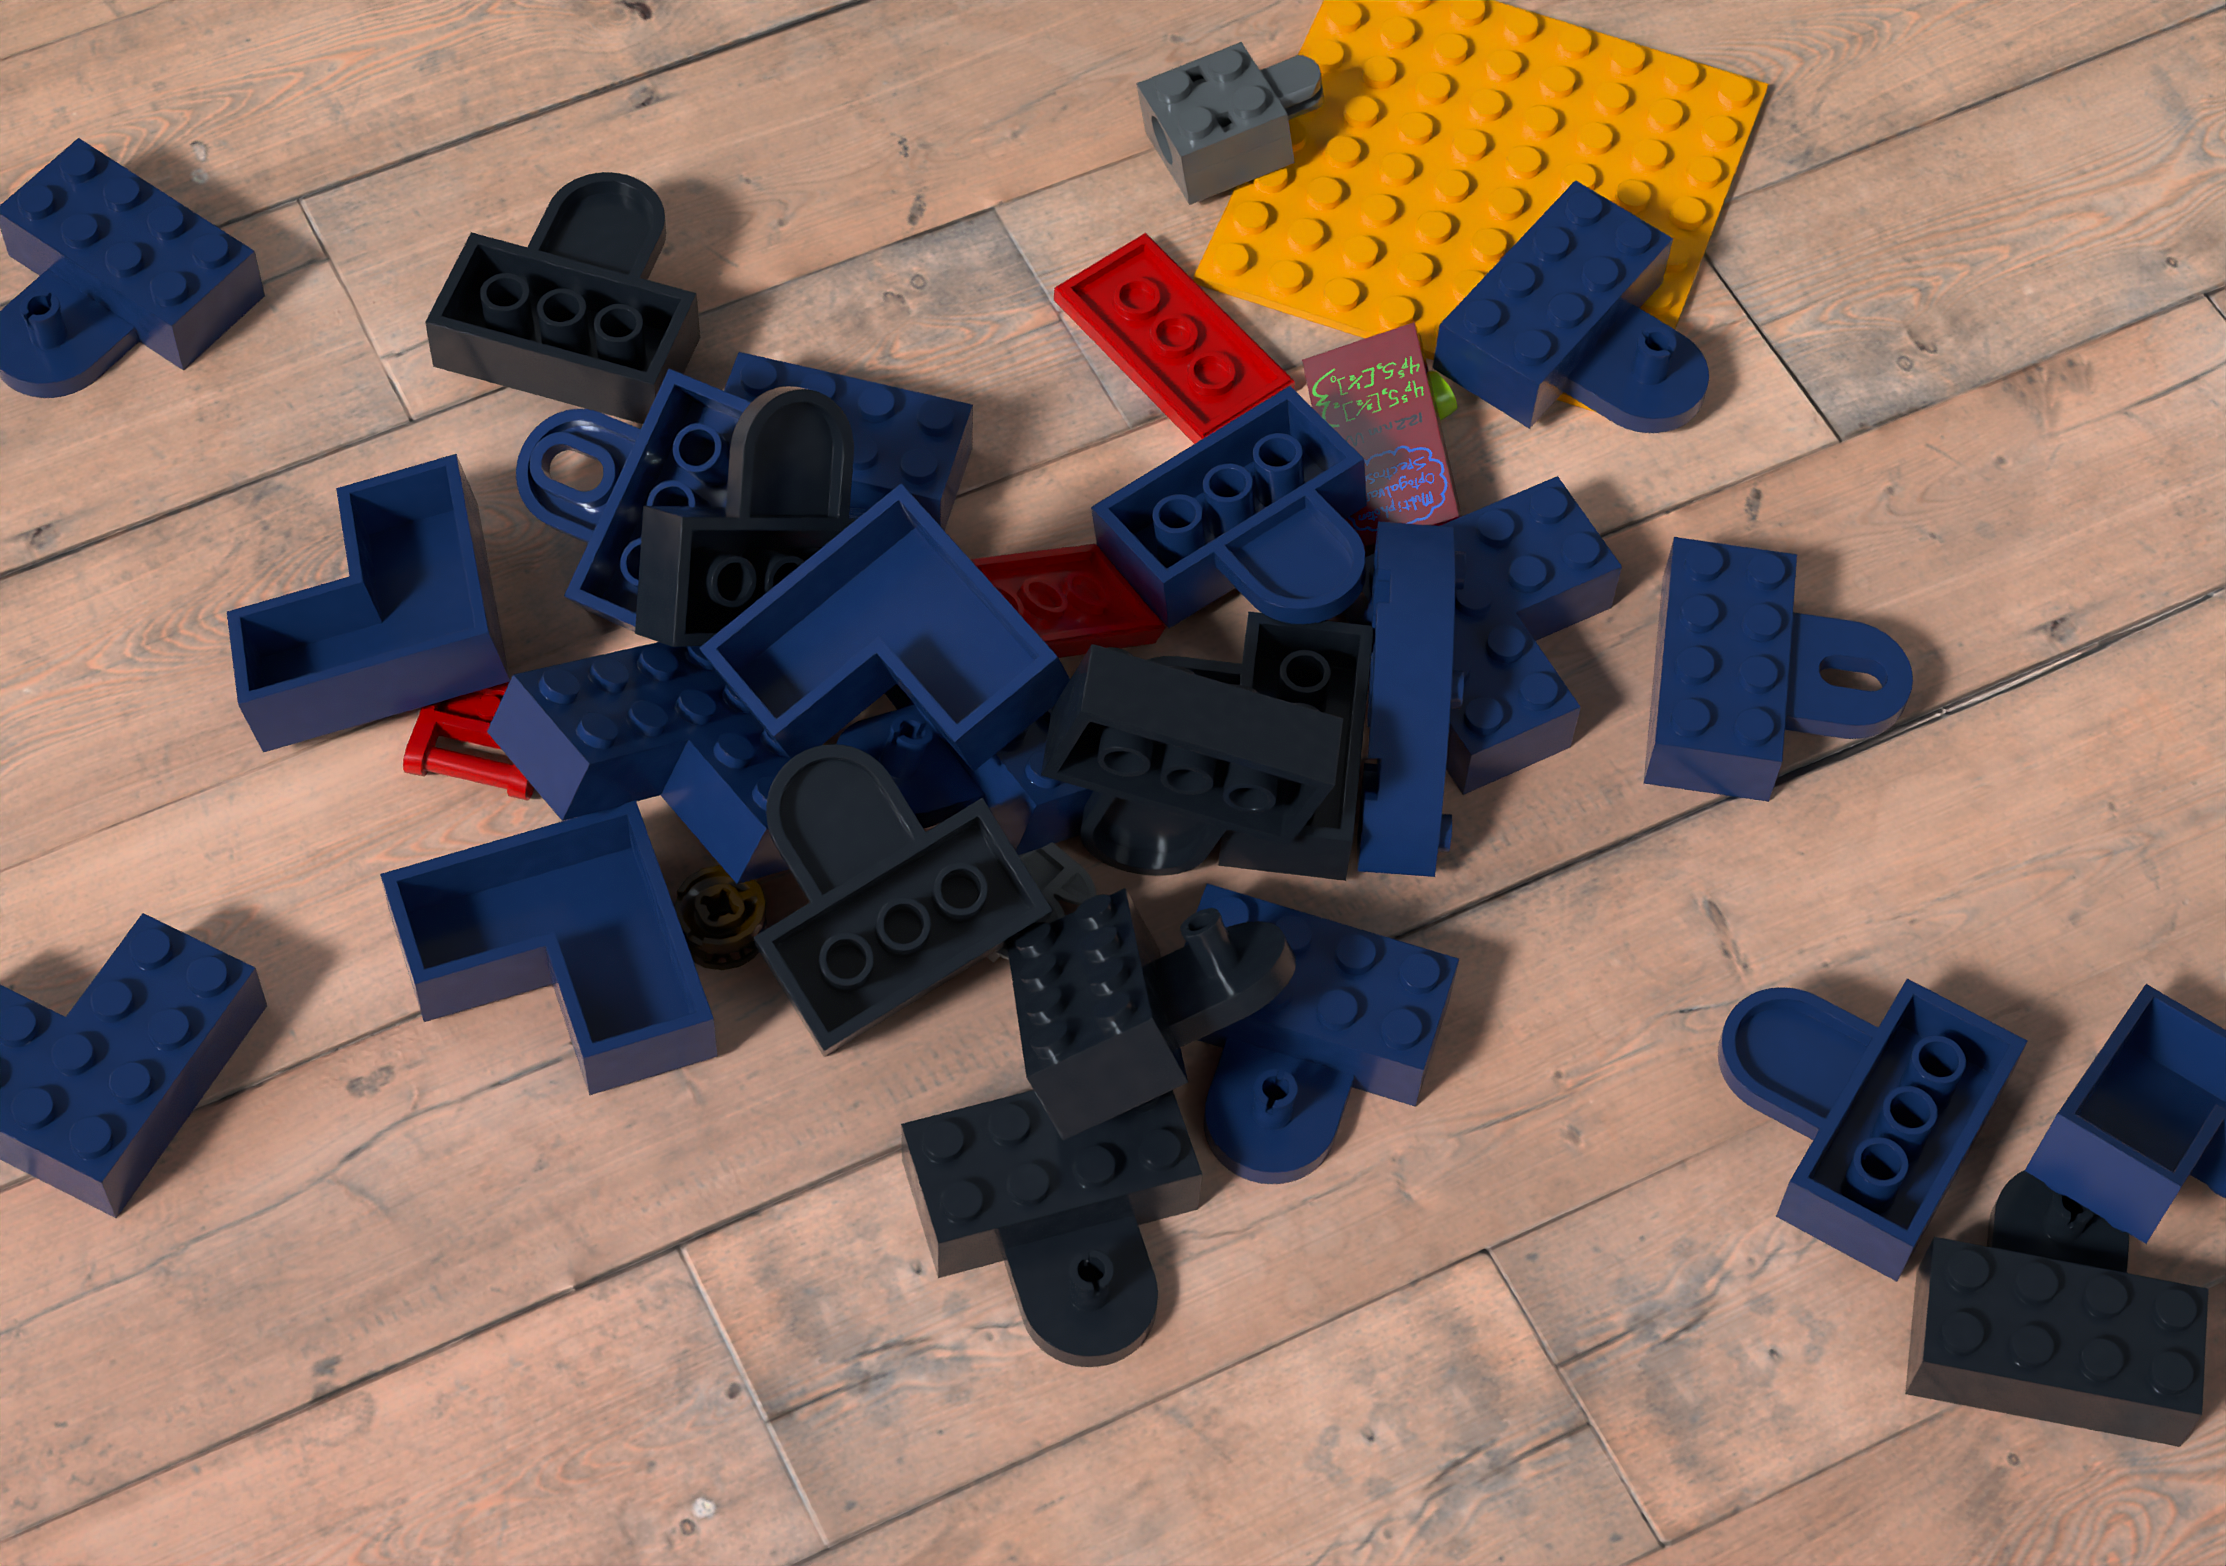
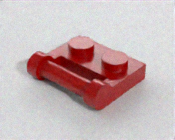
(465, 720)

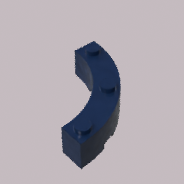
(1410, 699)

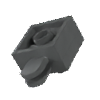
(1225, 118)

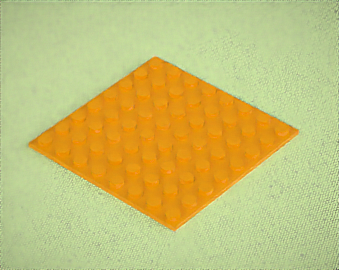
(1450, 143)

